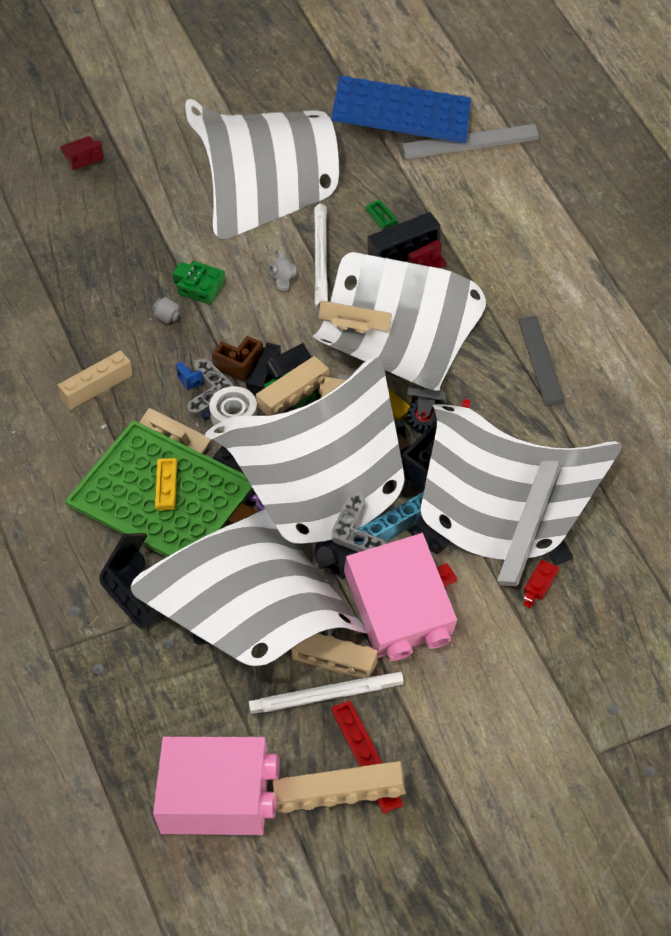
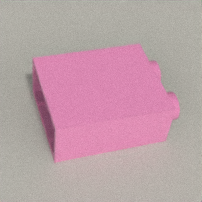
(400, 597)
(215, 785)

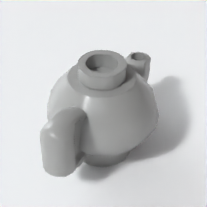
(282, 271)

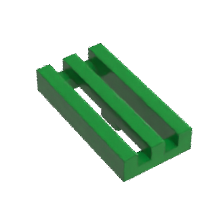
(378, 215)

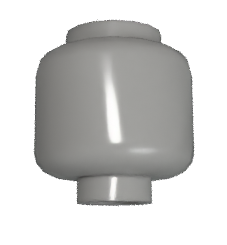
(166, 310)

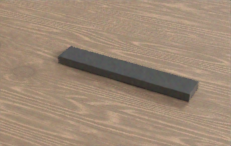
(540, 360)

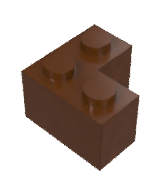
(238, 361)

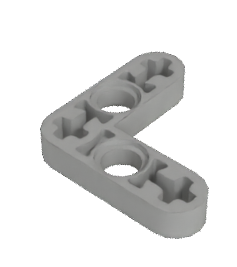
(214, 387)
(349, 532)

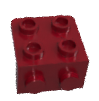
(82, 152)

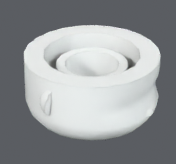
(231, 400)

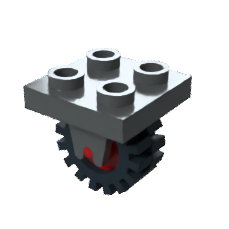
(421, 412)

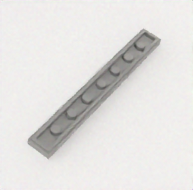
(473, 141)
(529, 523)

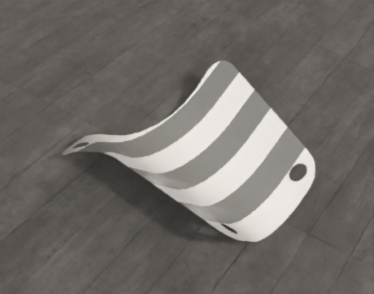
(265, 164)
(428, 319)
(320, 454)
(485, 479)
(245, 591)

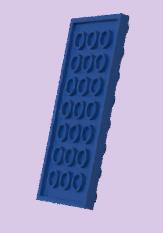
(401, 109)

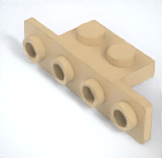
(354, 317)
(175, 430)

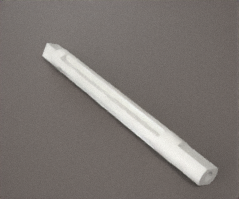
(321, 290)
(325, 693)

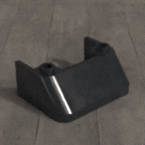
(117, 577)

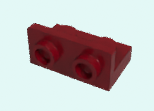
(428, 256)

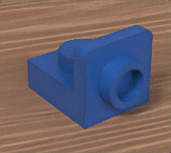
(187, 378)

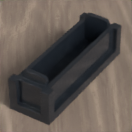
(261, 374)

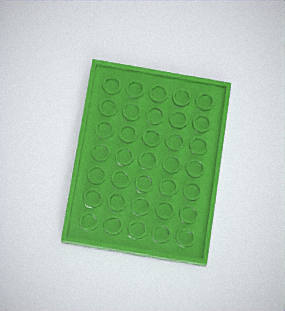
(123, 491)

